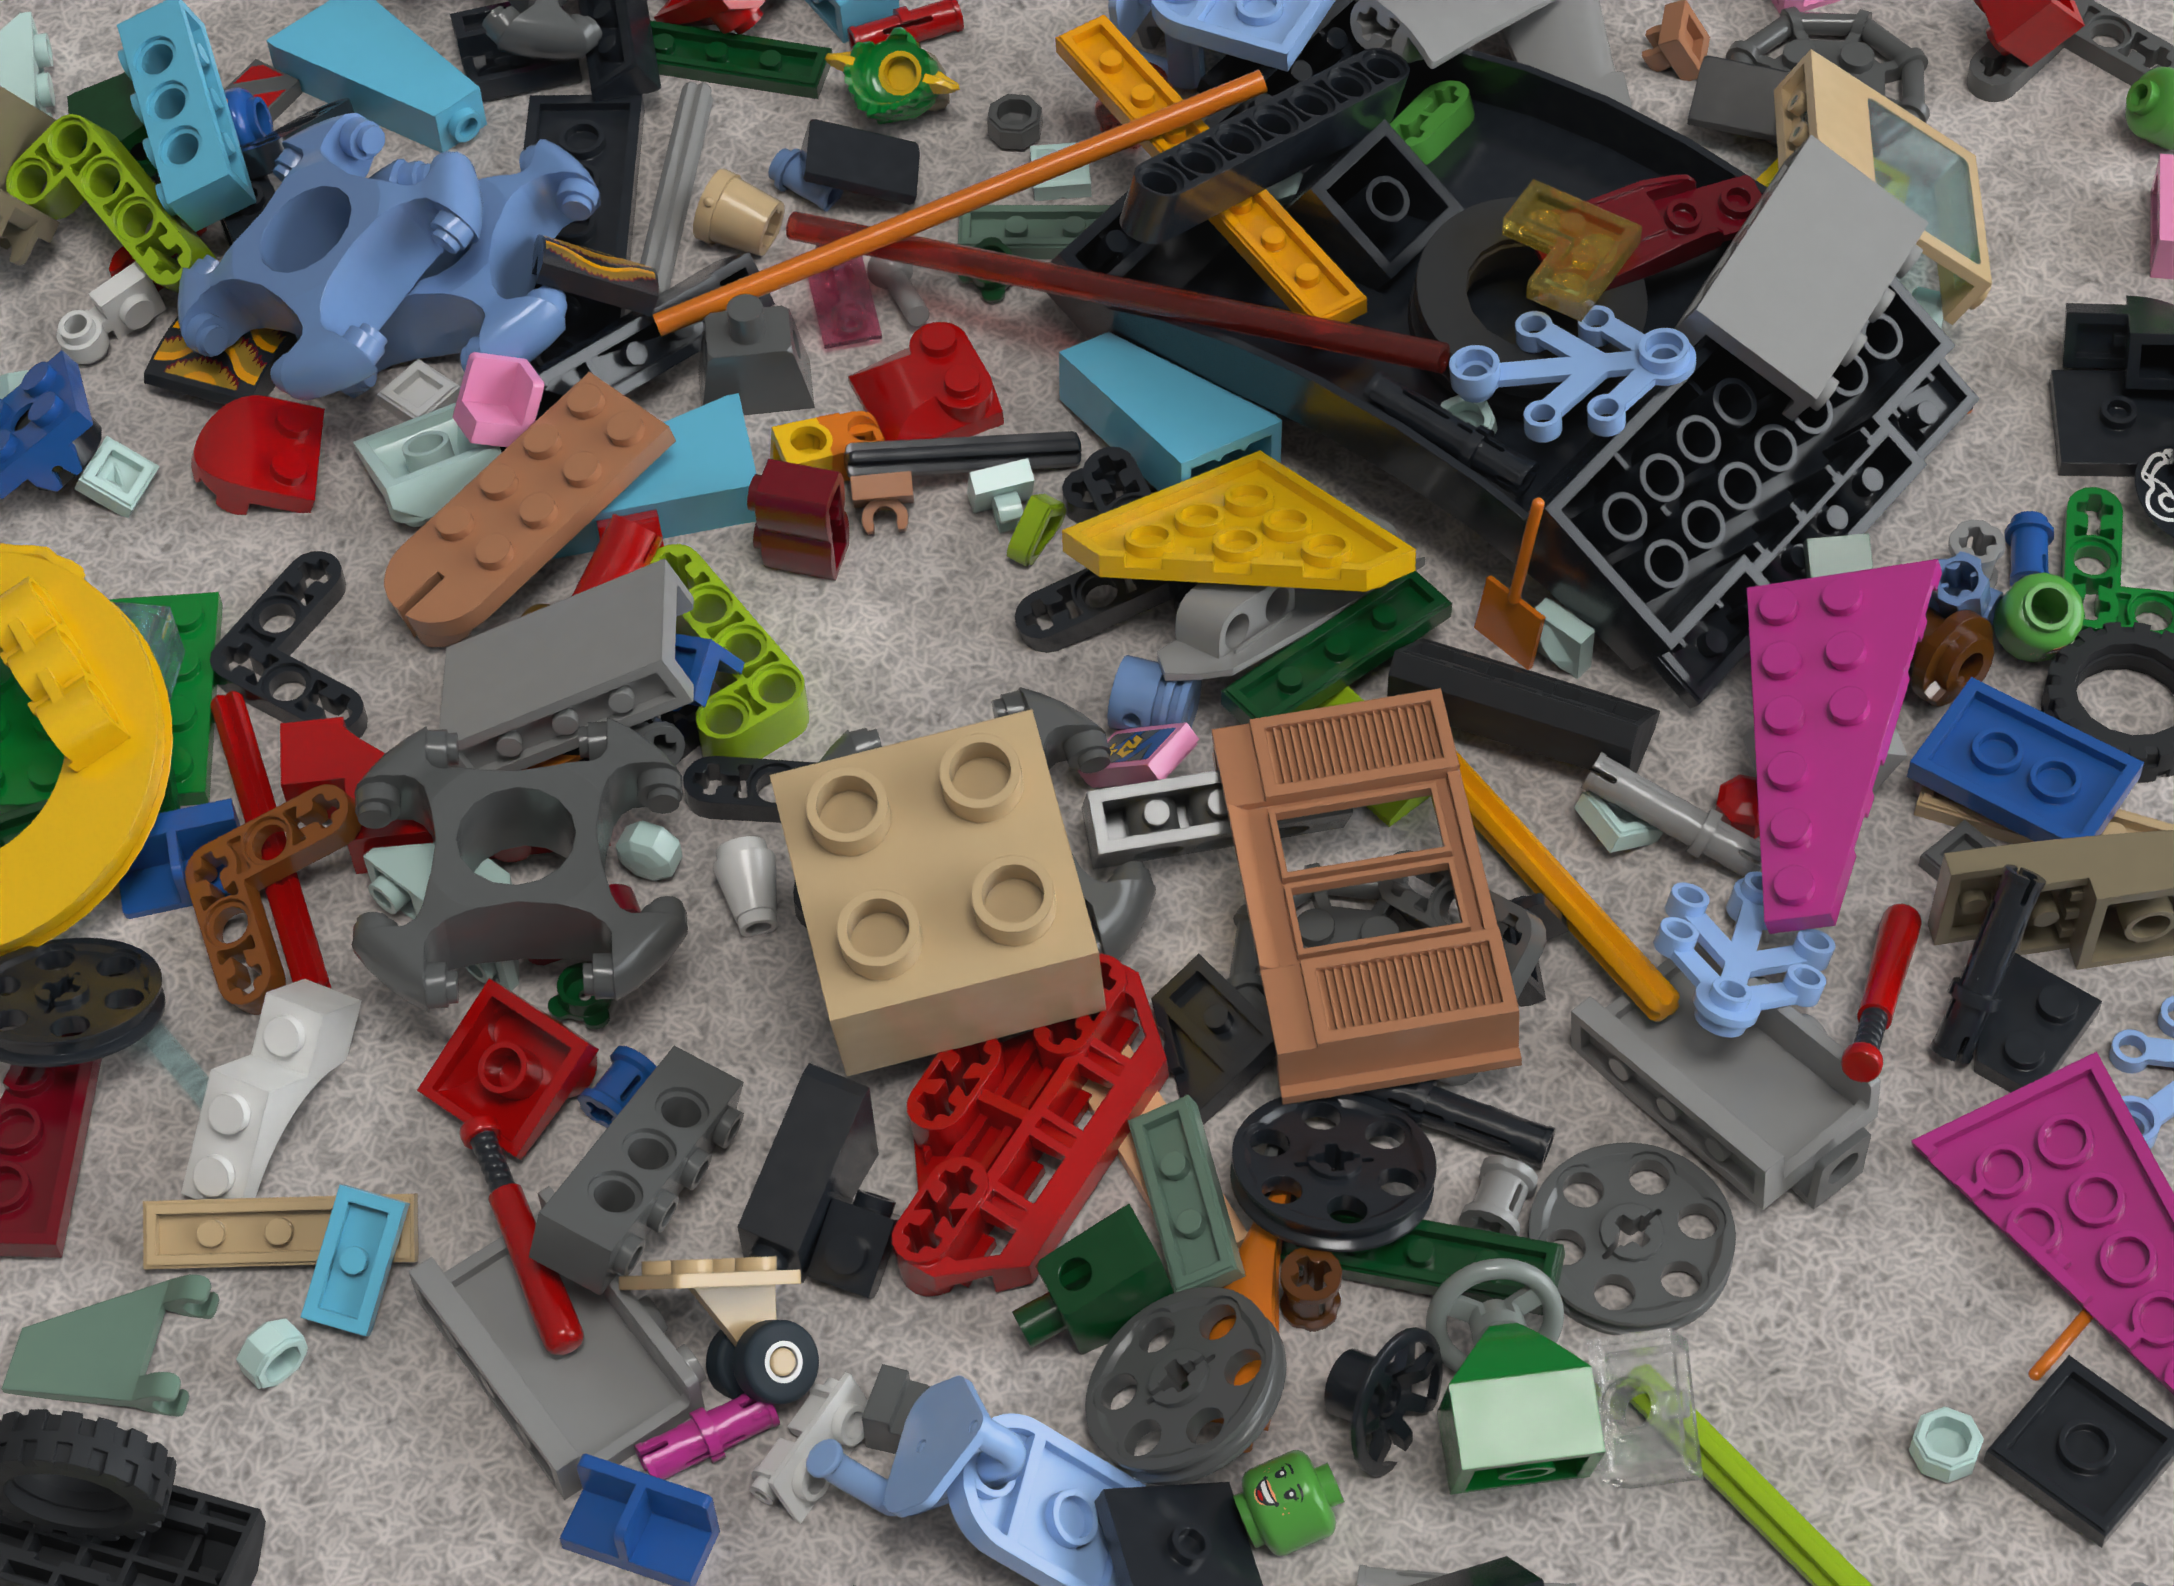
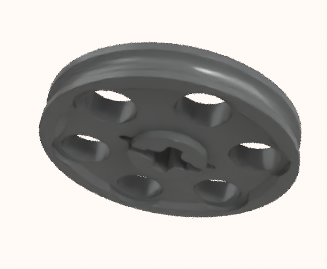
(1626, 1209)
(1211, 1395)

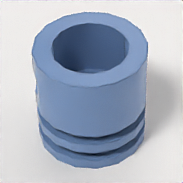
(1145, 699)

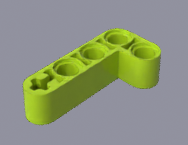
(92, 178)
(764, 703)

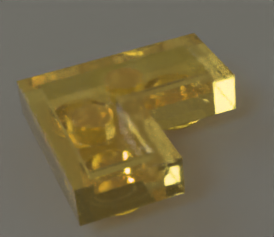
(1582, 246)

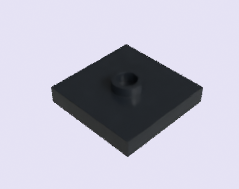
(2104, 425)
(2084, 1450)
(1177, 1536)

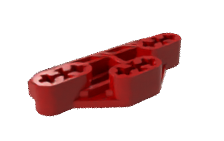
(990, 1116)

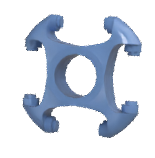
(330, 256)
(486, 292)

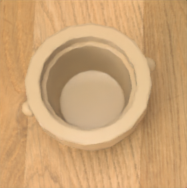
(737, 214)

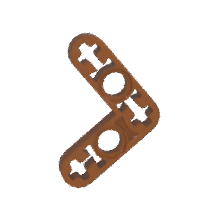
(248, 874)

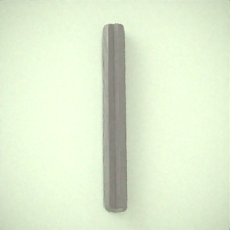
(677, 181)

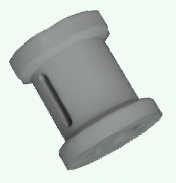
(1987, 545)
(1500, 1196)

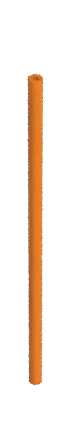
(964, 201)

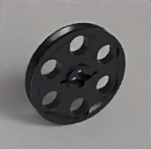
(76, 1001)
(1353, 1184)

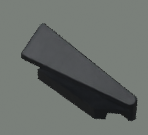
(632, 347)

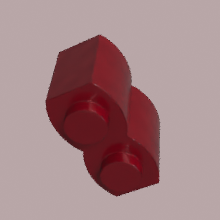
(800, 518)

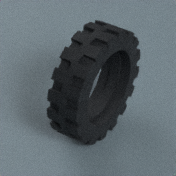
(2114, 649)
(82, 1475)

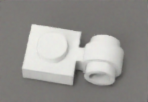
(120, 307)

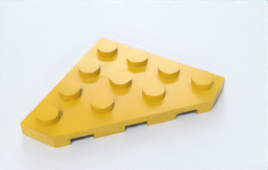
(1242, 527)

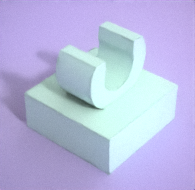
(1001, 490)

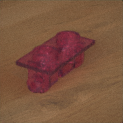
(844, 305)

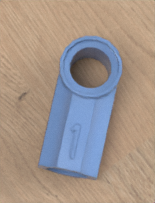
(1964, 588)

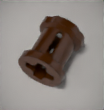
(1316, 1286)

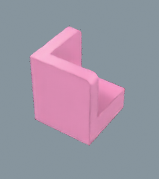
(497, 399)

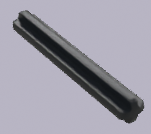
(962, 453)

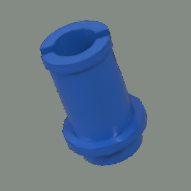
(2029, 541)

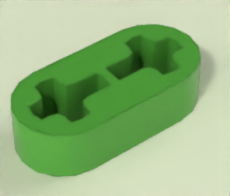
(1435, 119)

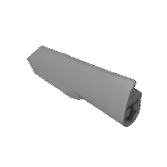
(1434, 27)
(1570, 43)
(1234, 626)

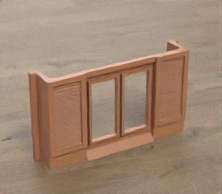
(1381, 1004)

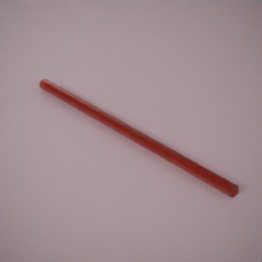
(1138, 296)

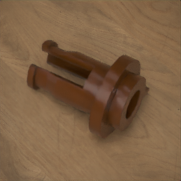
(1950, 655)

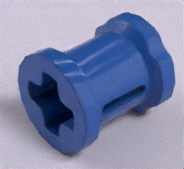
(616, 1086)

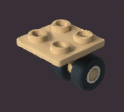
(752, 1350)

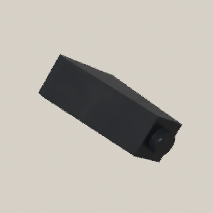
(816, 1156)

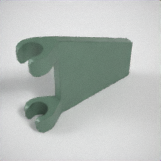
(106, 1349)

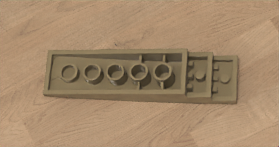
(2100, 899)

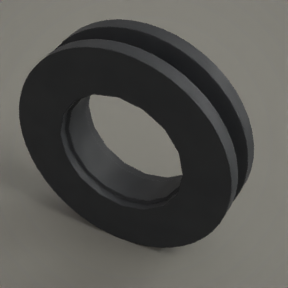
(1439, 309)

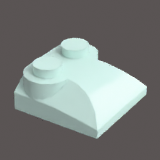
(422, 464)

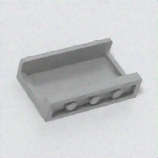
(1807, 274)
(587, 658)
(1744, 1104)
(594, 1401)

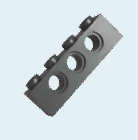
(1173, 820)
(637, 1171)

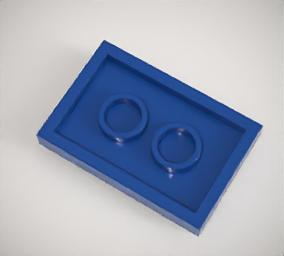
(2023, 767)

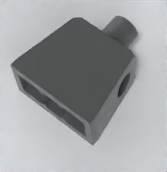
(756, 355)

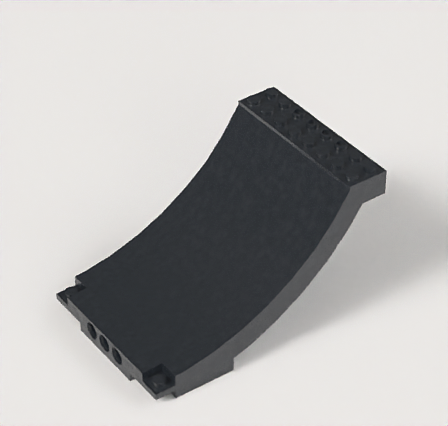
(1637, 528)

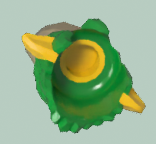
(894, 78)

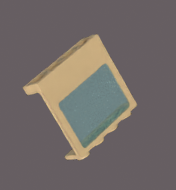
(1903, 158)

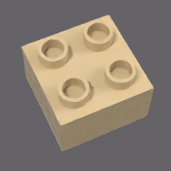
(939, 892)

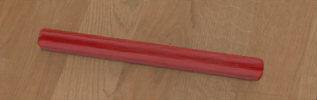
(255, 799)

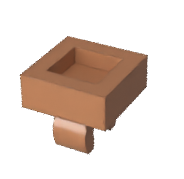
(1677, 42)
(880, 493)

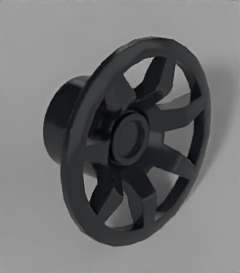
(1379, 1392)

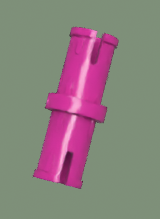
(705, 1436)

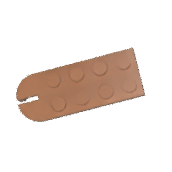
(521, 511)

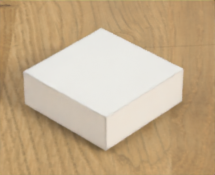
(418, 392)

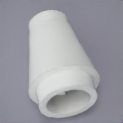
(749, 883)

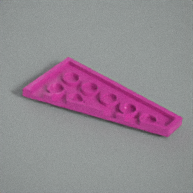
(1825, 708)
(2078, 1196)

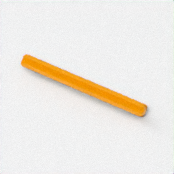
(1583, 915)

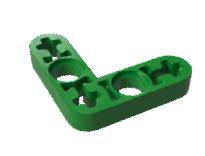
(2112, 600)

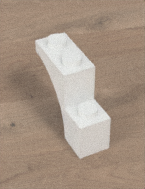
(250, 1100)

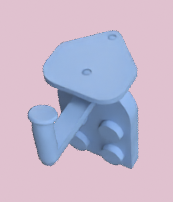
(1248, 29)
(1008, 1481)

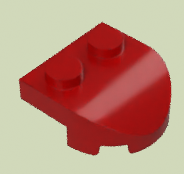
(260, 454)

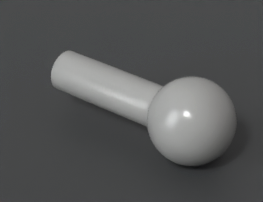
(896, 279)

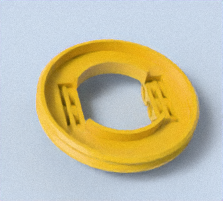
(113, 722)

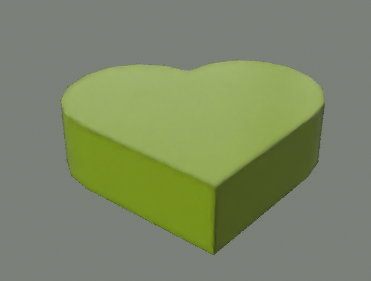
(1035, 528)

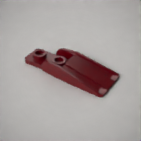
(1677, 220)

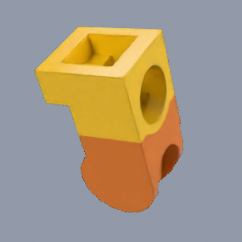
(823, 439)

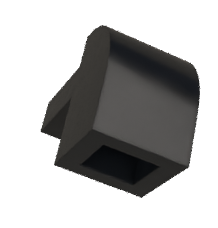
(2123, 337)

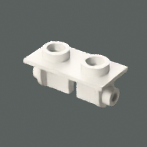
(828, 1413)

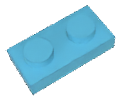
(355, 1260)

